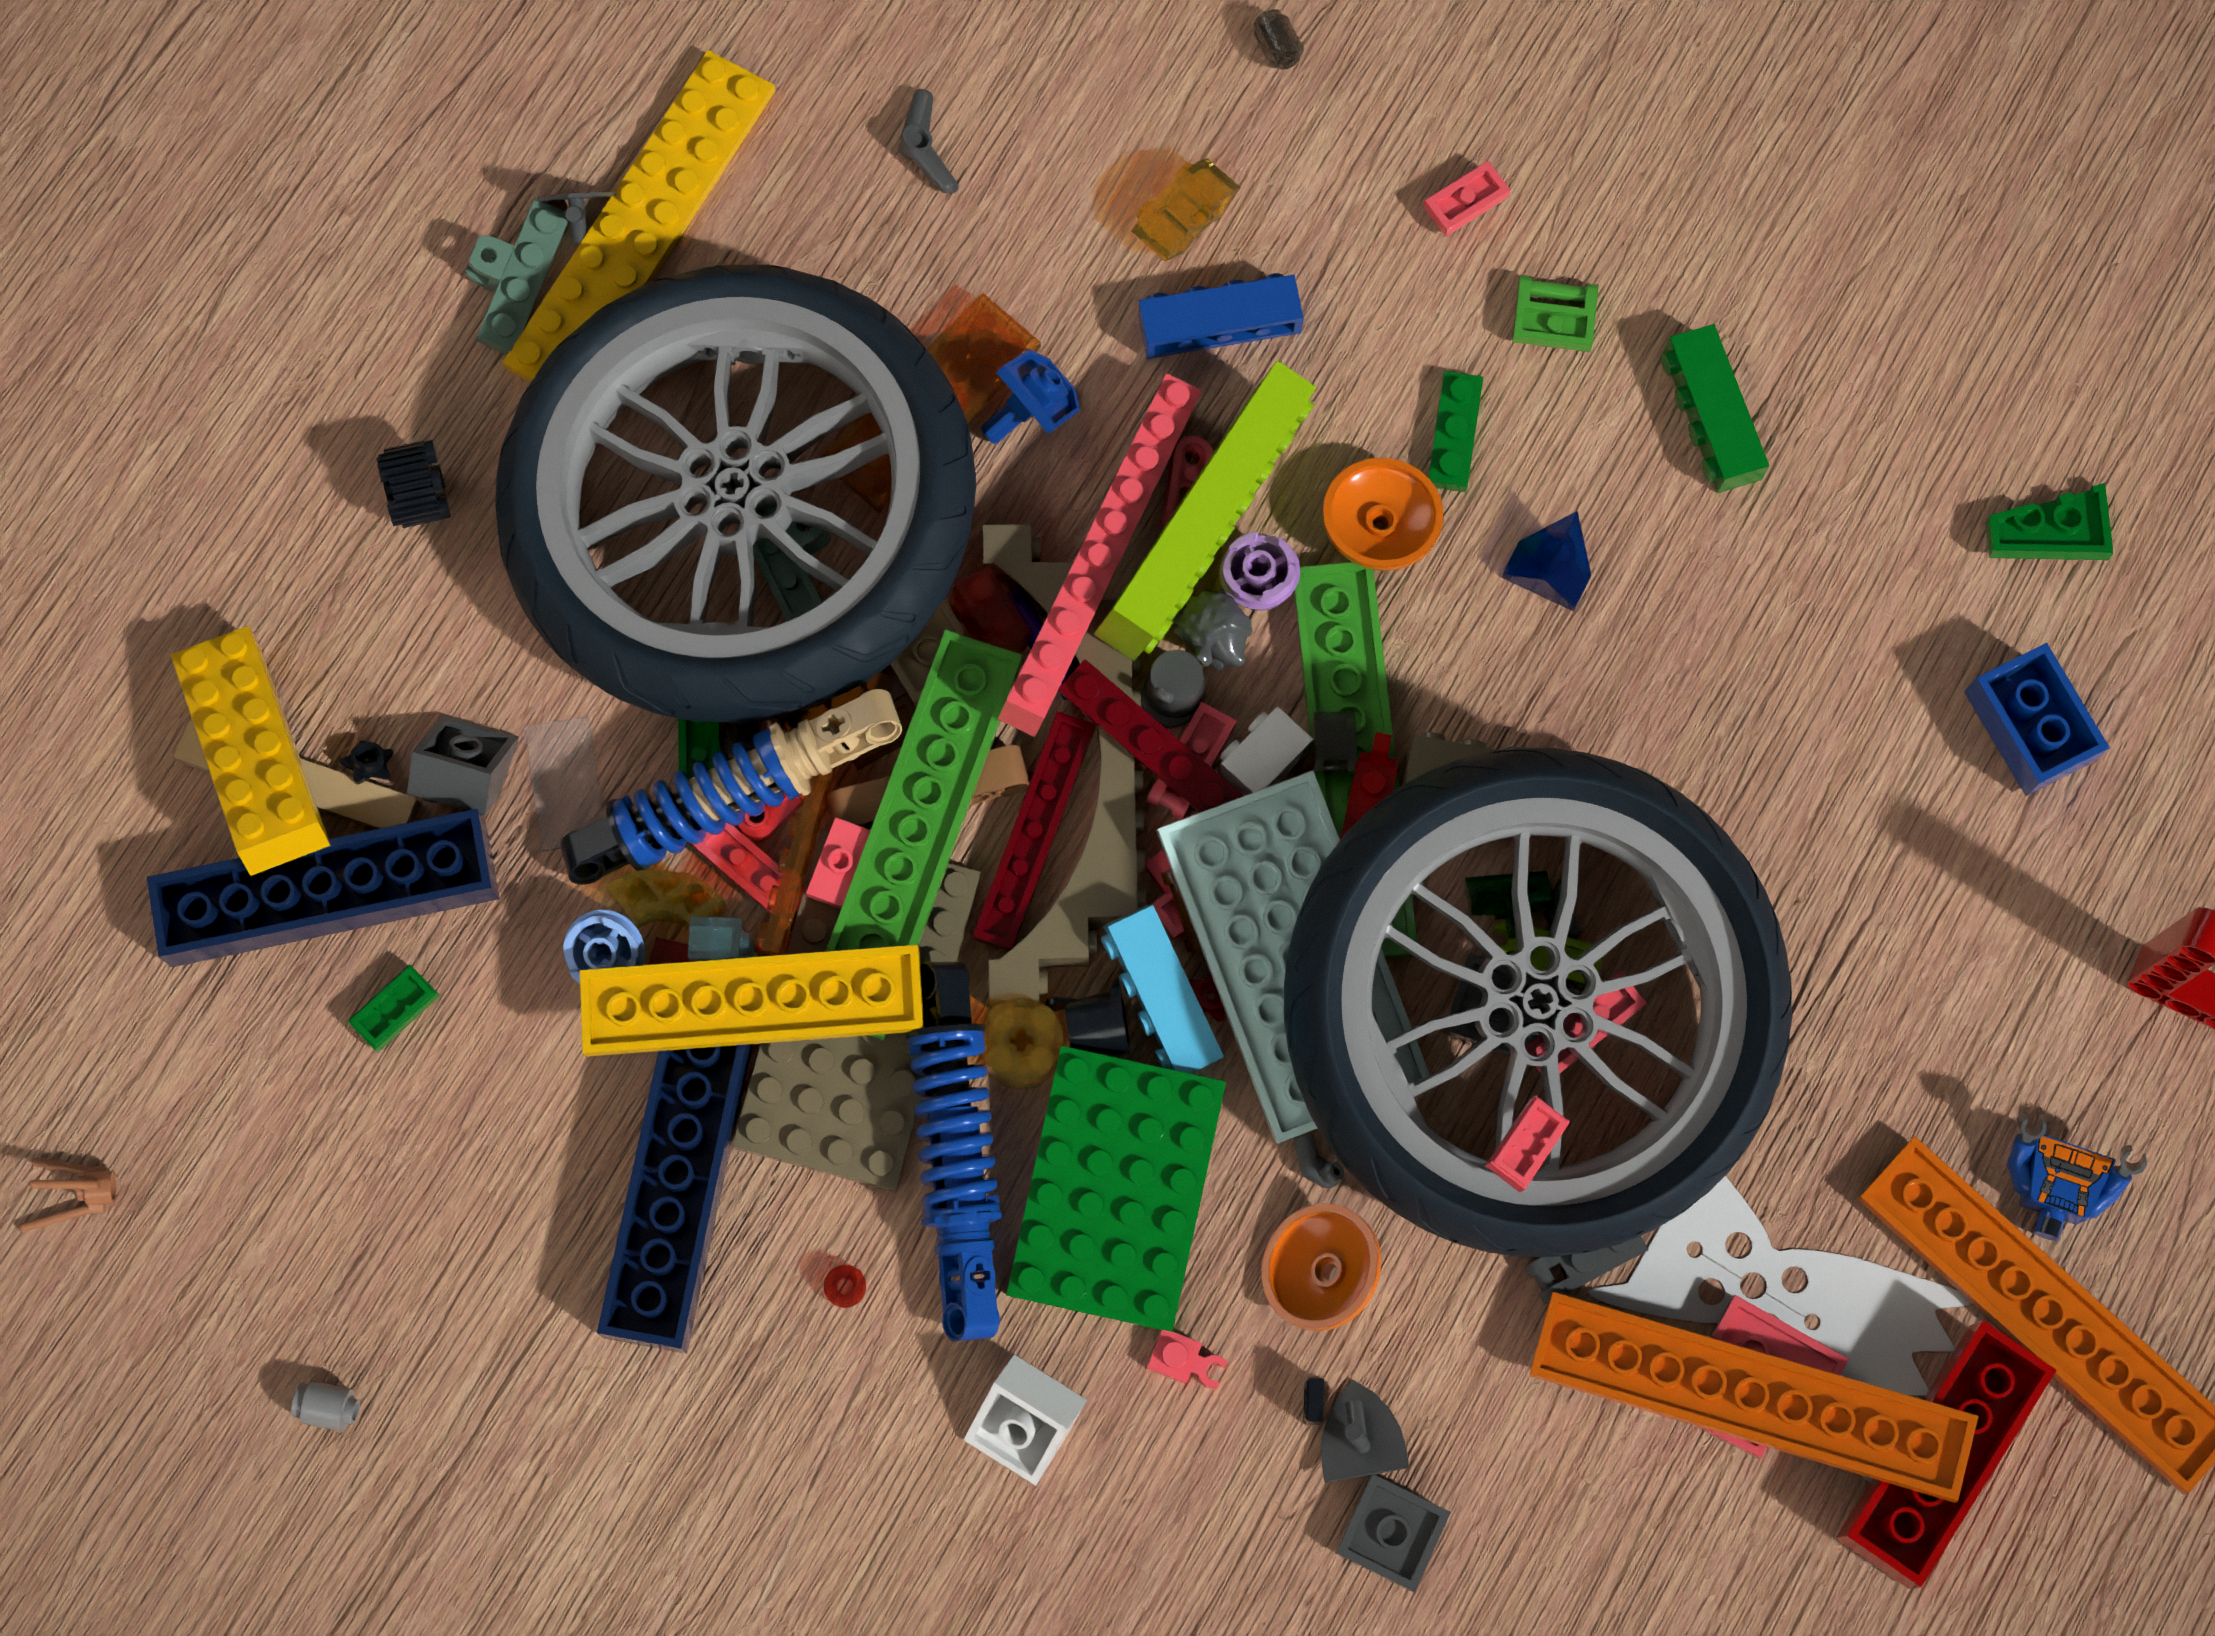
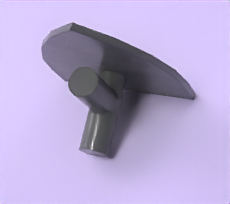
(576, 210)
(1361, 1437)

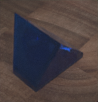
(1552, 563)

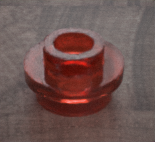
(841, 1273)

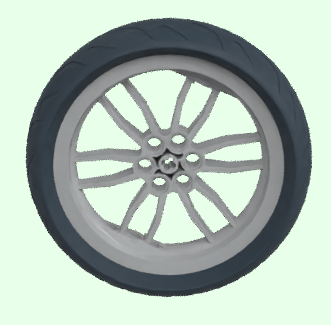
(1711, 912)

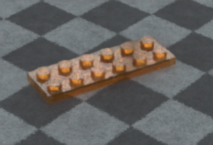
(970, 356)

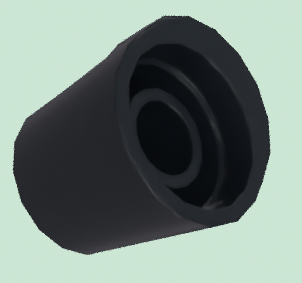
(1096, 1021)

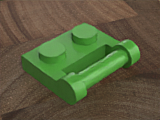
(1551, 323)

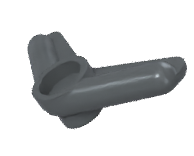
(917, 142)

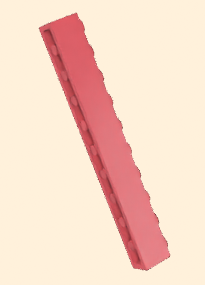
(1099, 556)

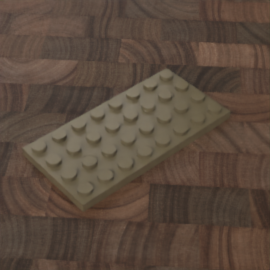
(846, 1099)

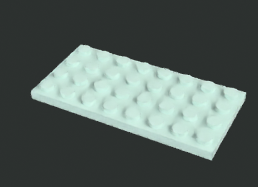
(1243, 887)

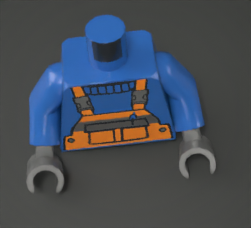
(2064, 1178)

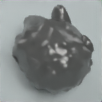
(1214, 629)

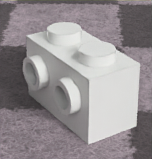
(1266, 753)

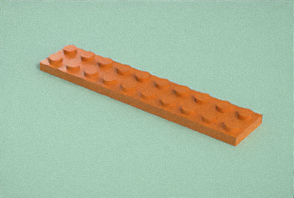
(2046, 1313)
(1755, 1397)

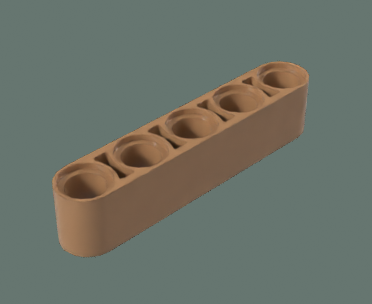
(1001, 777)

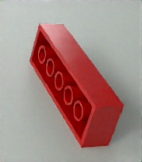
(1910, 1530)

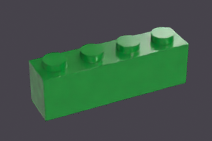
(1714, 408)

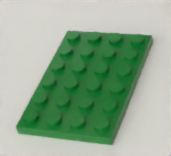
(1116, 1188)

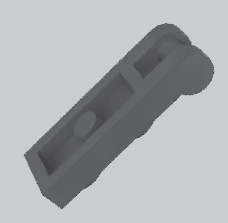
(1582, 1267)

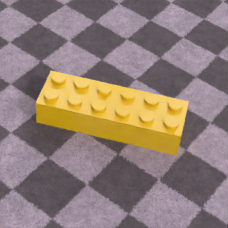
(249, 750)

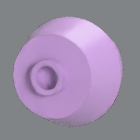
(1259, 571)

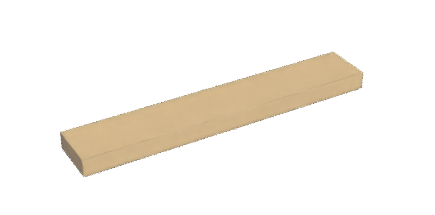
(331, 789)

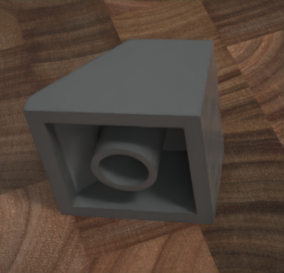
(461, 764)

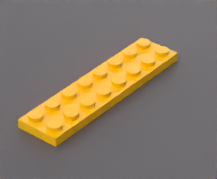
(751, 1000)

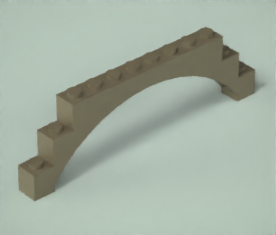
(1106, 874)

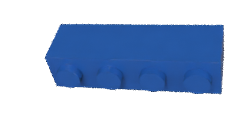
(1220, 315)

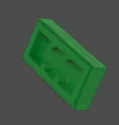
(393, 1008)

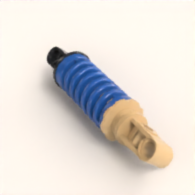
(725, 793)

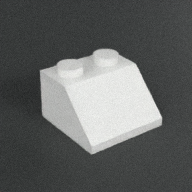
(1024, 1419)

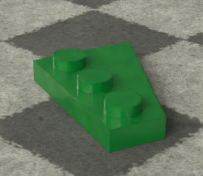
(2059, 529)

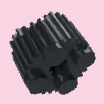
(413, 484)

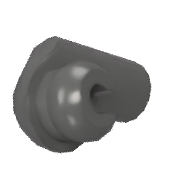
(1315, 1167)

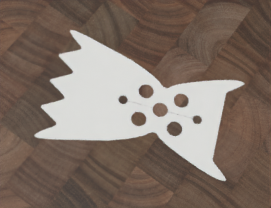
(1862, 1307)

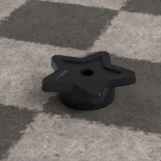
(367, 752)

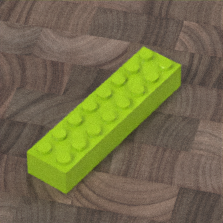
(1207, 513)

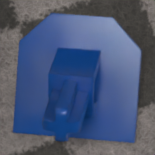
(1038, 393)

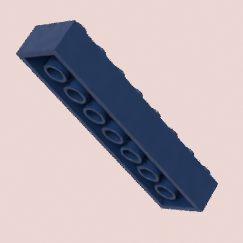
(337, 889)
(674, 1197)

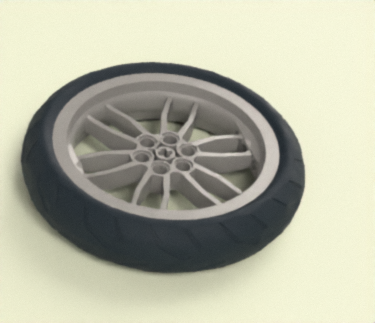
(720, 667)

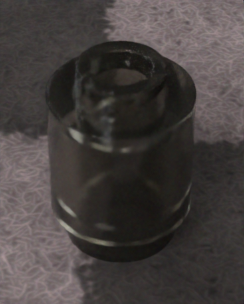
(1278, 39)

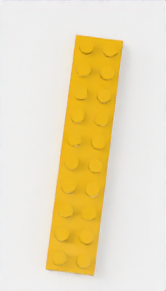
(650, 204)

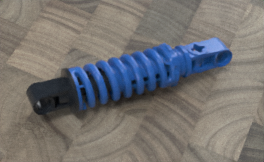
(959, 1197)

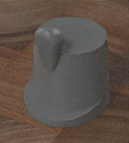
(1174, 688)

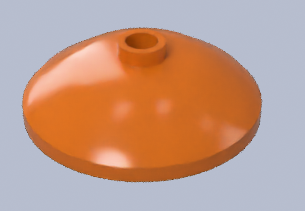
(1389, 494)
(1302, 1257)

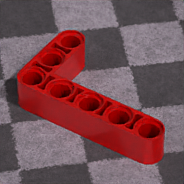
(2176, 965)

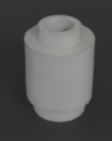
(325, 1406)

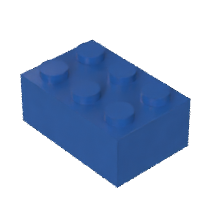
(2036, 719)

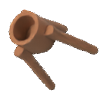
(95, 1188)

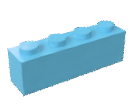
(1162, 991)

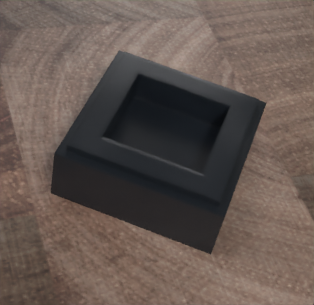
(1313, 1401)

